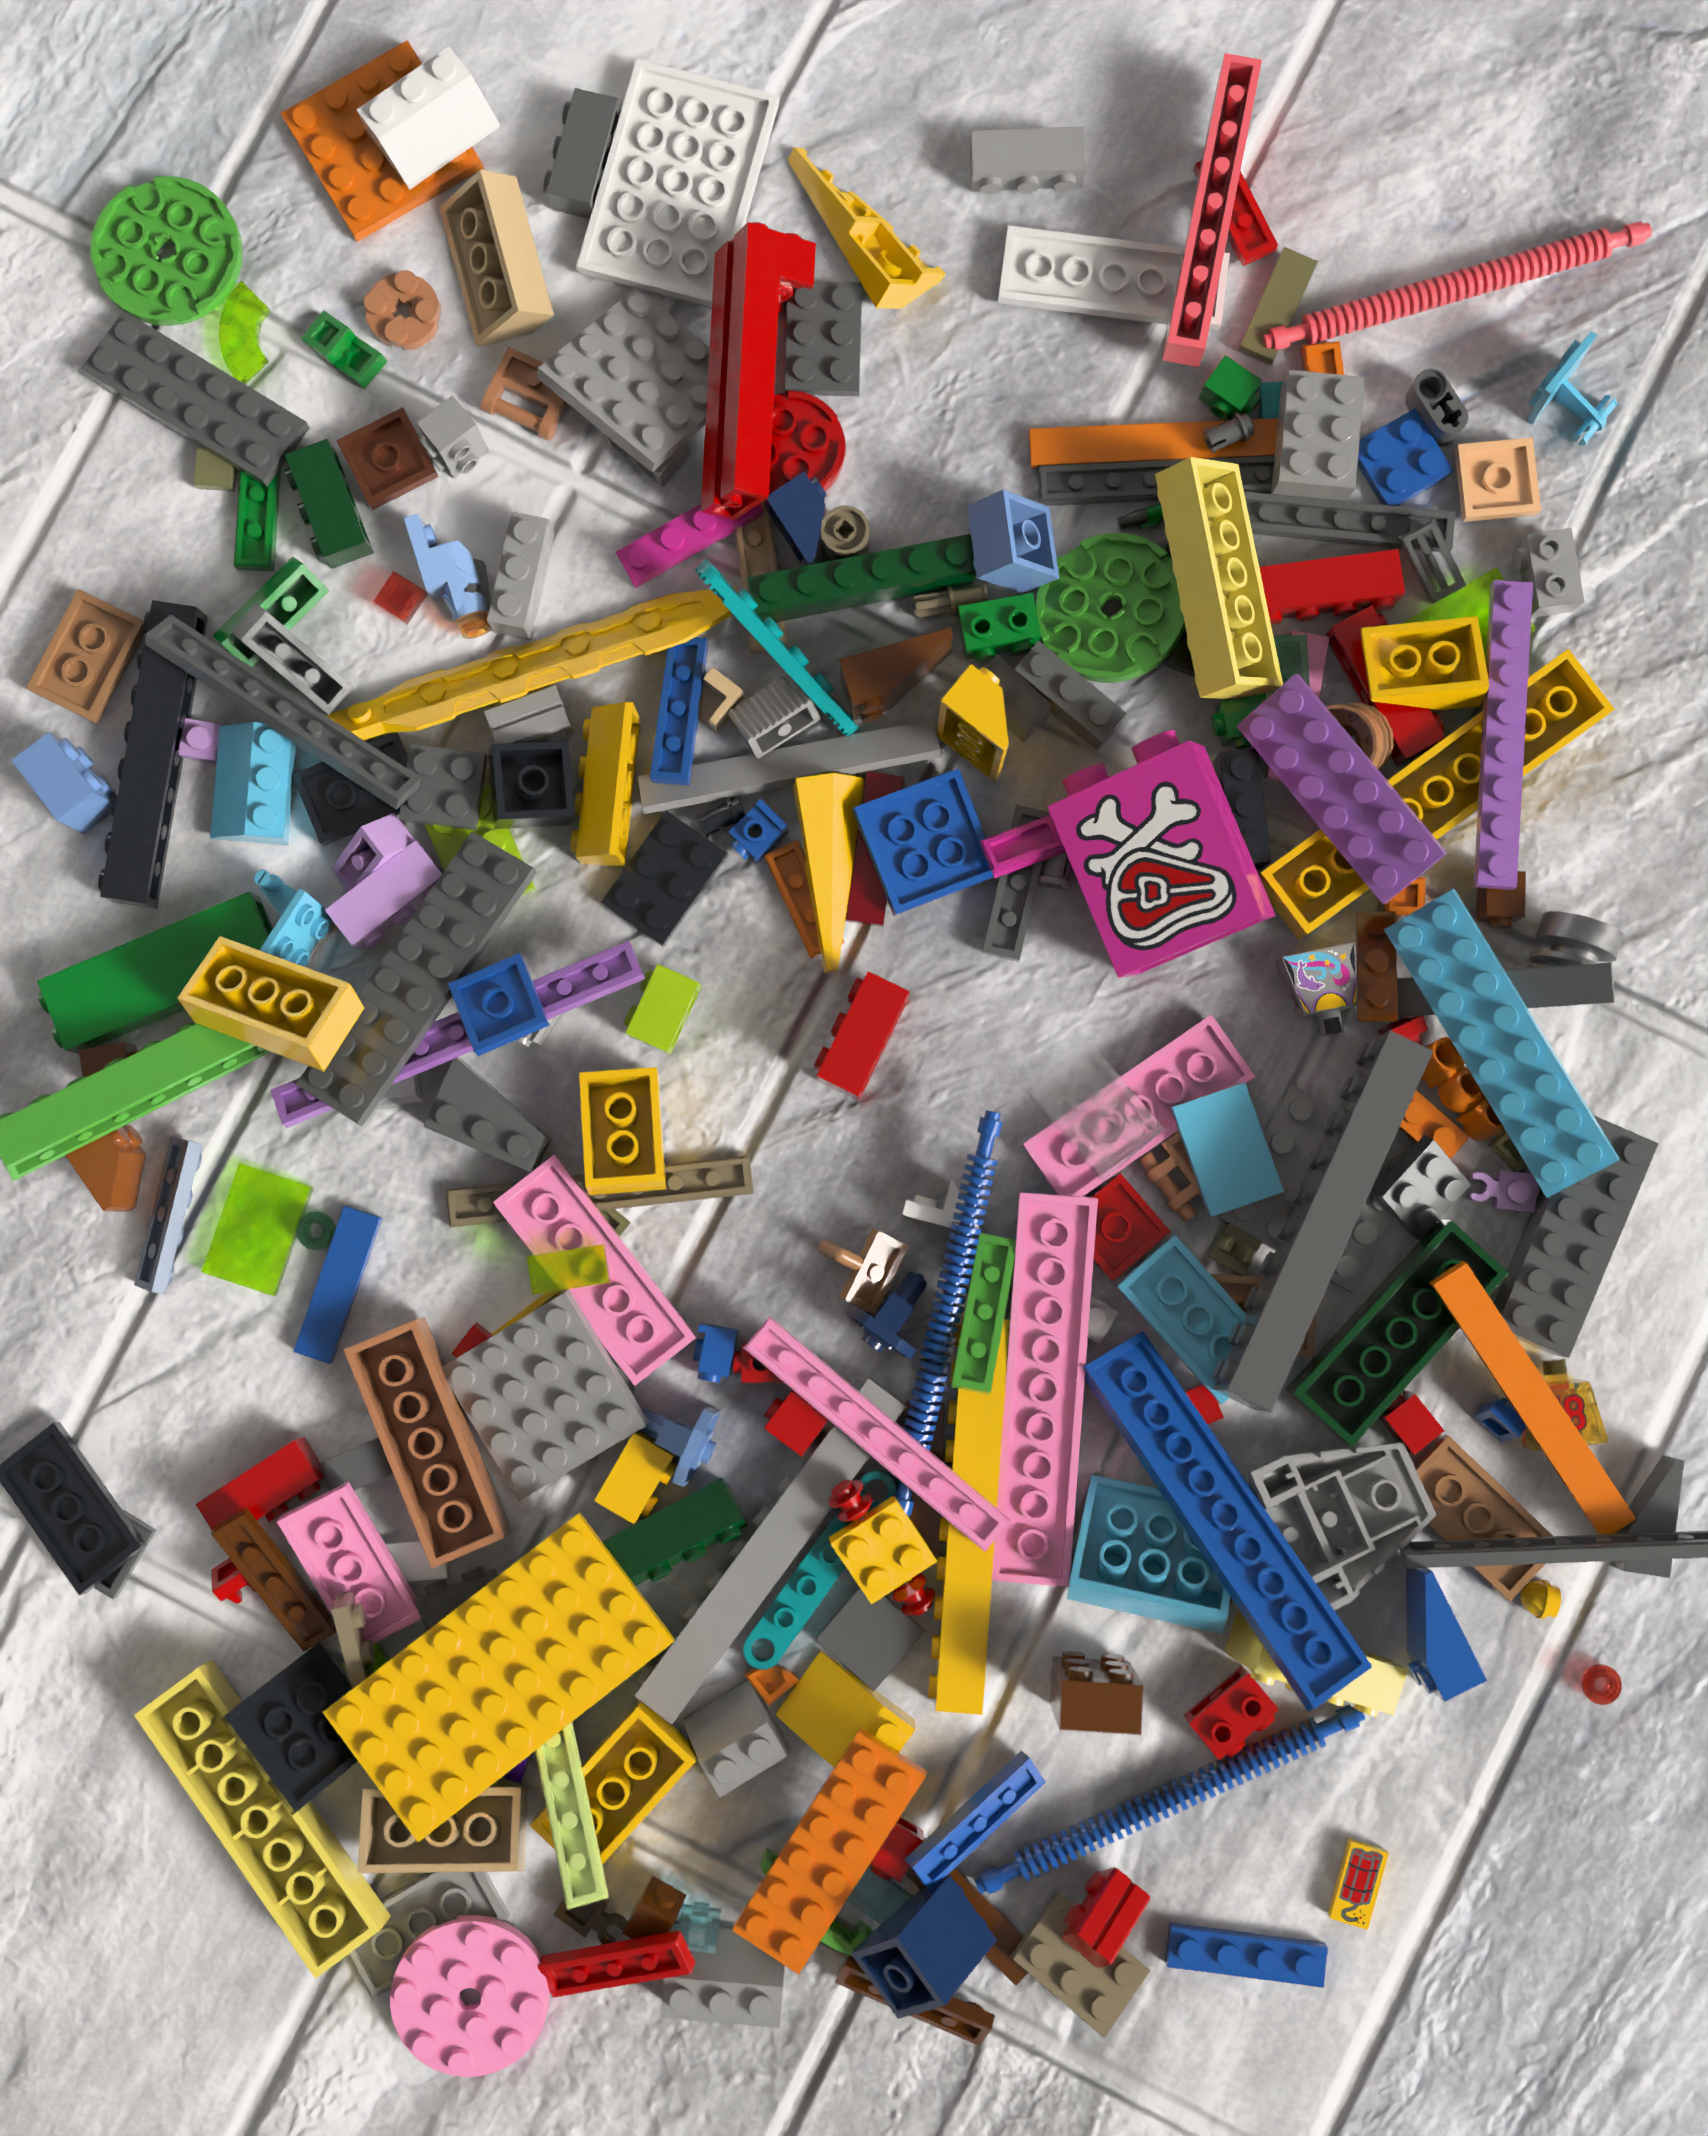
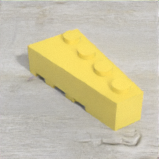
(1371, 1692)

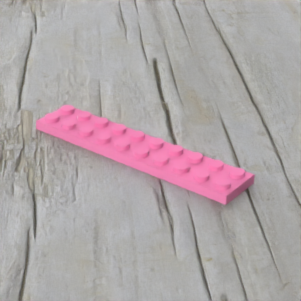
(1044, 1387)

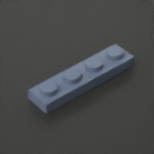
(168, 1214)

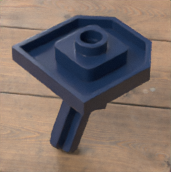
(883, 1328)

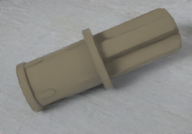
(948, 601)

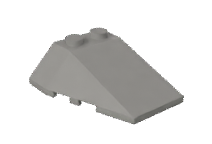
(1344, 1511)

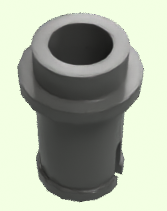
(1229, 432)

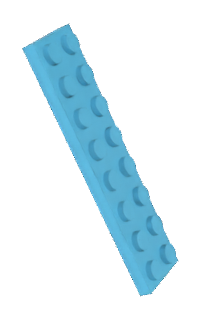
(1501, 1044)

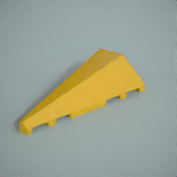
(877, 256)
(829, 844)

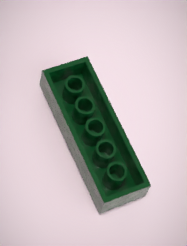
(1390, 1336)

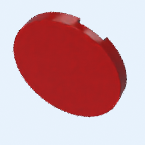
(805, 440)

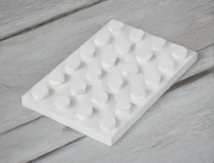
(676, 181)

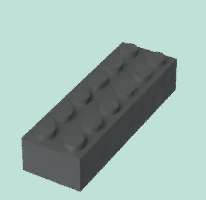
(1570, 1247)

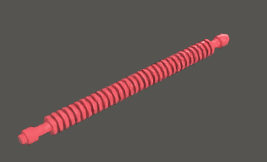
(1458, 285)

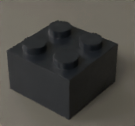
(531, 784)

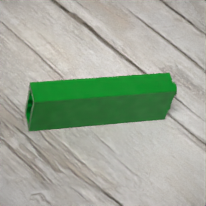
(144, 976)

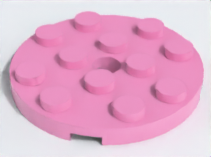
(482, 2035)

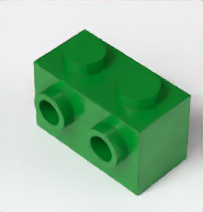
(998, 627)

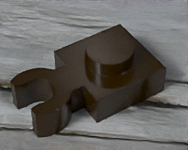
(590, 1917)

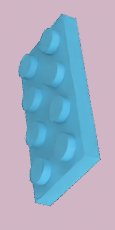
(1184, 1308)

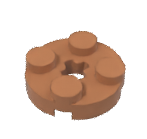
(406, 290)

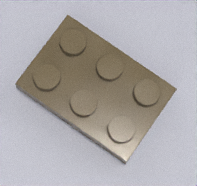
(1088, 1991)

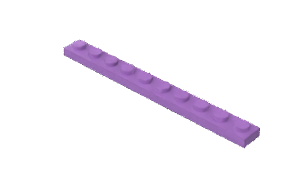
(448, 1038)

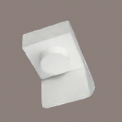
(925, 1208)

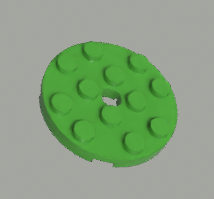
(176, 287)
(1135, 638)

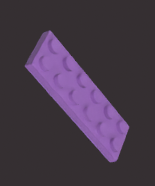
(1341, 789)

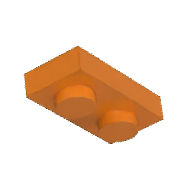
(1425, 1119)

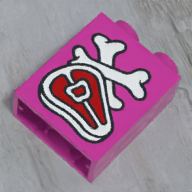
(1159, 855)

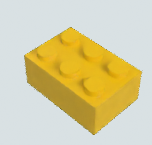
(622, 1131)

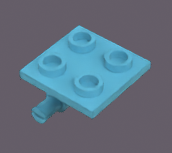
(1558, 387)
(301, 920)

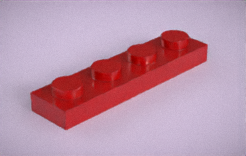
(617, 1964)

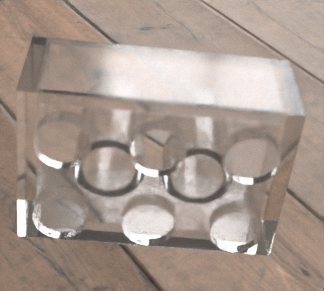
(1094, 1110)

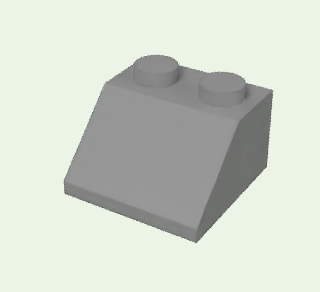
(735, 1738)

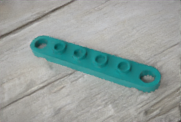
(768, 635)
(805, 1587)

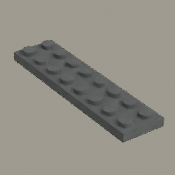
(414, 976)

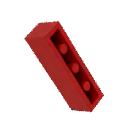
(1333, 585)
(1413, 727)

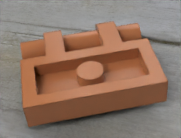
(1158, 1173)

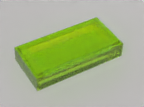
(568, 1269)

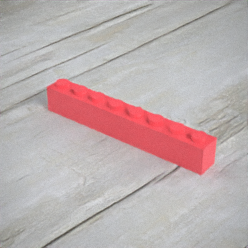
(1212, 210)

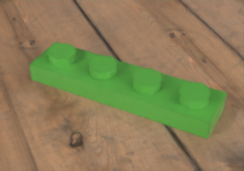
(984, 1314)

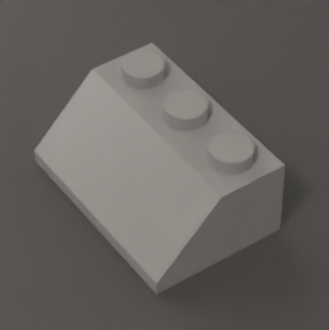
(727, 1987)

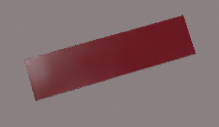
(866, 897)

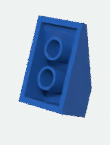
(1435, 1640)

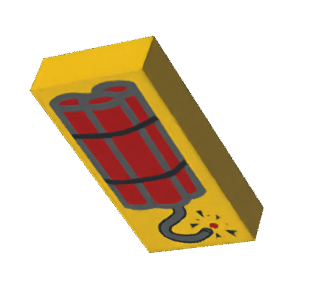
(1358, 1883)

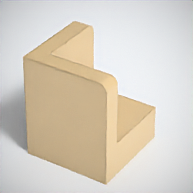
(717, 699)

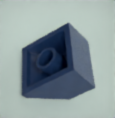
(798, 514)

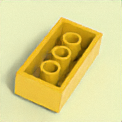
(271, 1003)
(628, 1776)

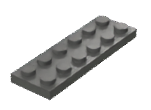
(195, 398)

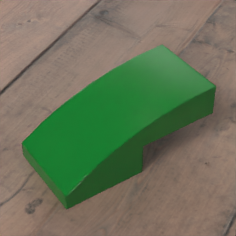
(344, 349)

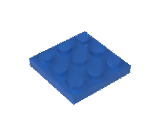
(924, 841)

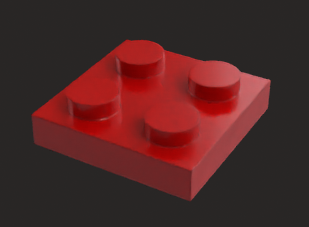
(1123, 1227)

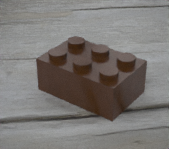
(1096, 1694)

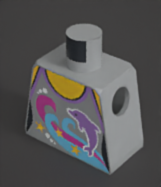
(1321, 984)

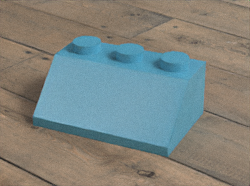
(253, 784)

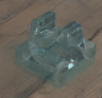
(700, 1926)

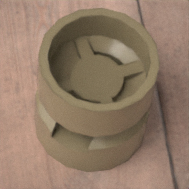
(844, 533)

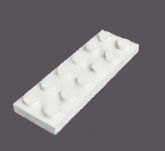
(1095, 276)

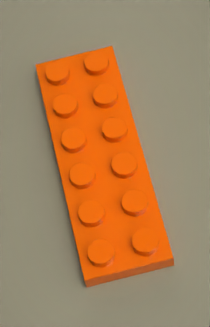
(829, 1850)

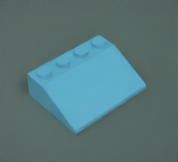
(1142, 1560)

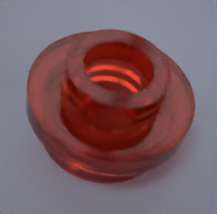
(1611, 1689)

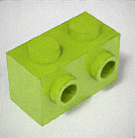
(662, 1008)

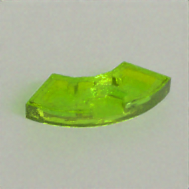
(240, 333)

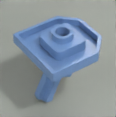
(689, 1443)

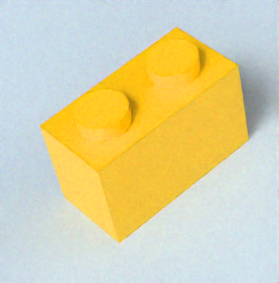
(635, 1478)

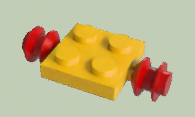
(882, 1548)

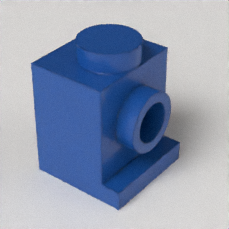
(772, 832)
(715, 1351)

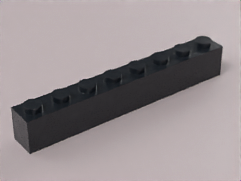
(149, 770)

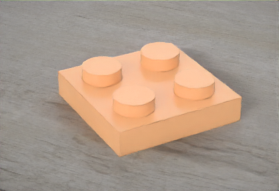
(1497, 479)

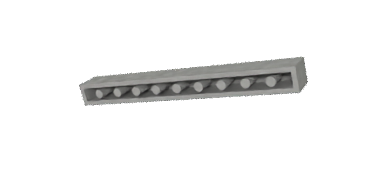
(756, 1564)

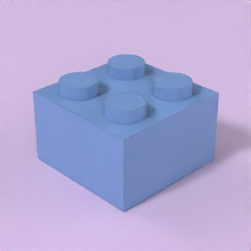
(1012, 541)
(66, 782)

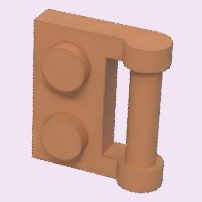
(518, 375)

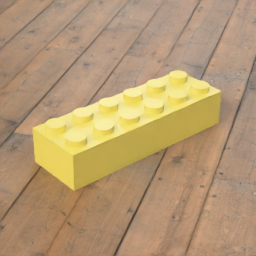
(1218, 579)

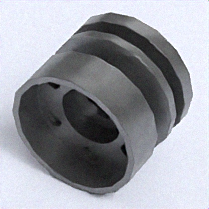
(1574, 940)

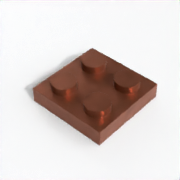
(387, 458)

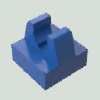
(1500, 1420)

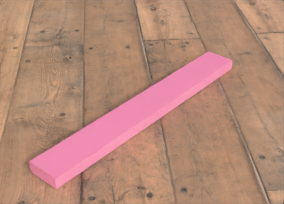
(877, 1433)

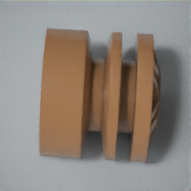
(1369, 727)

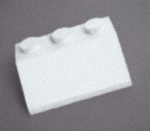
(428, 117)

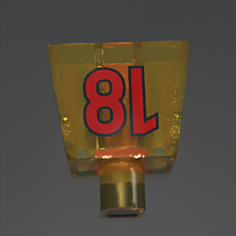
(1576, 1399)

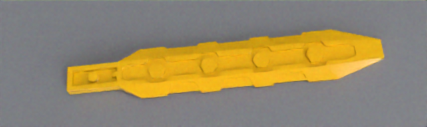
(519, 669)

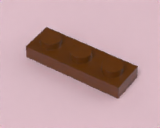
(1376, 968)

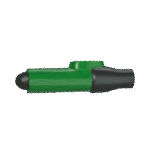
(1142, 517)

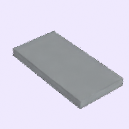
(416, 1907)

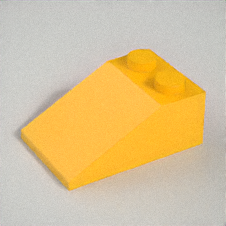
(1426, 663)
(834, 1703)

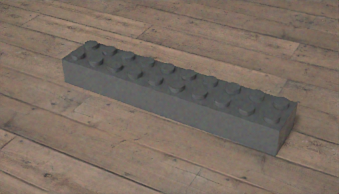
(1321, 1221)

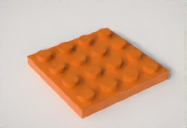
(347, 158)

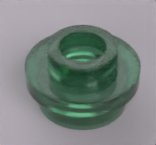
(304, 1230)

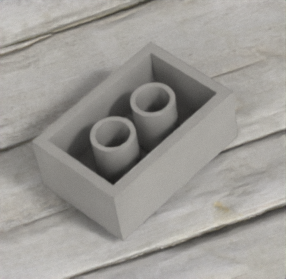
(1318, 435)

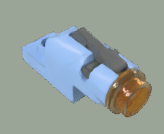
(453, 574)

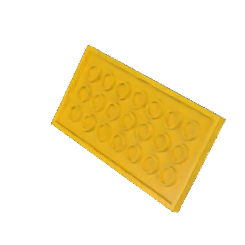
(498, 1677)

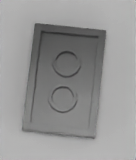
(824, 339)

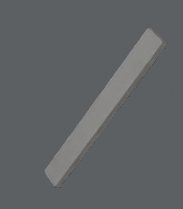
(782, 766)

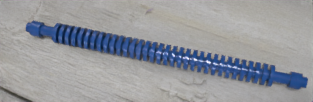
(929, 1384)
(1346, 1719)

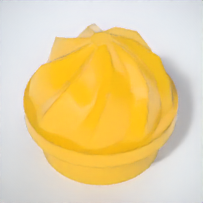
(1541, 1599)

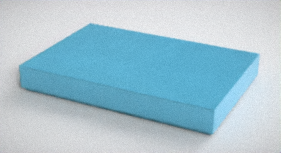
(1227, 1150)

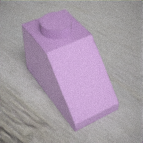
(371, 849)

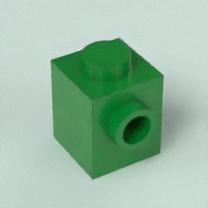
(1230, 390)
(1229, 715)

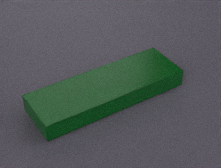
(256, 524)

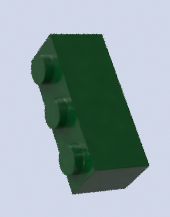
(327, 504)

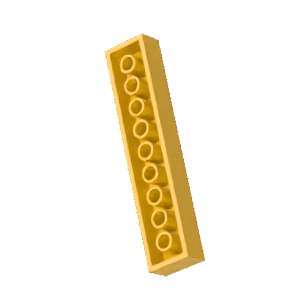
(1440, 789)

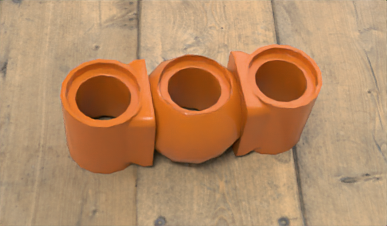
(1460, 1090)

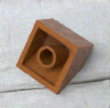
(112, 1168)

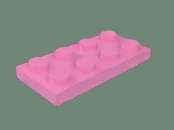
(348, 1554)

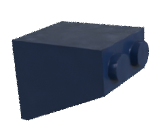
(925, 1949)

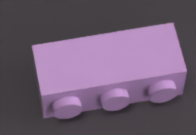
(385, 897)

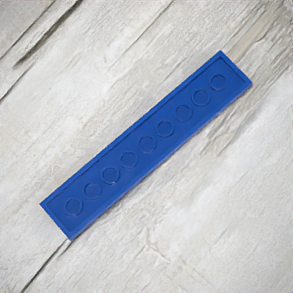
(1226, 1521)

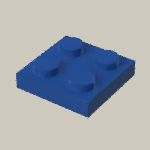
(1402, 460)
(498, 1004)

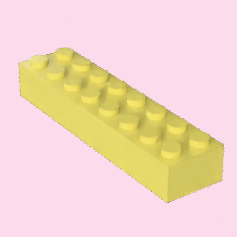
(285, 1857)

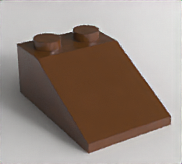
(884, 675)

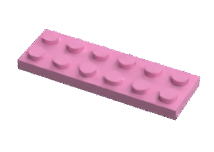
(1180, 1072)
(629, 1312)

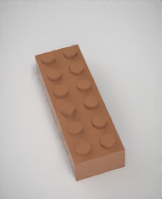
(427, 1442)

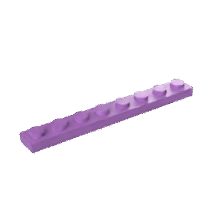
(1503, 735)

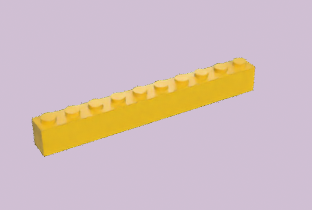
(966, 1567)

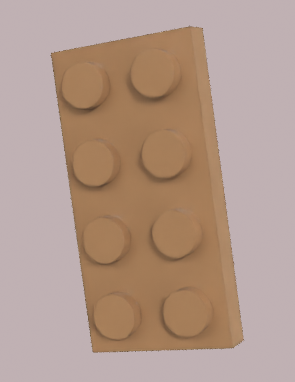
(1476, 1507)

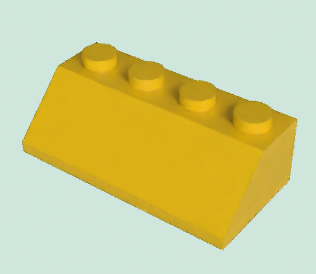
(975, 721)
(607, 785)

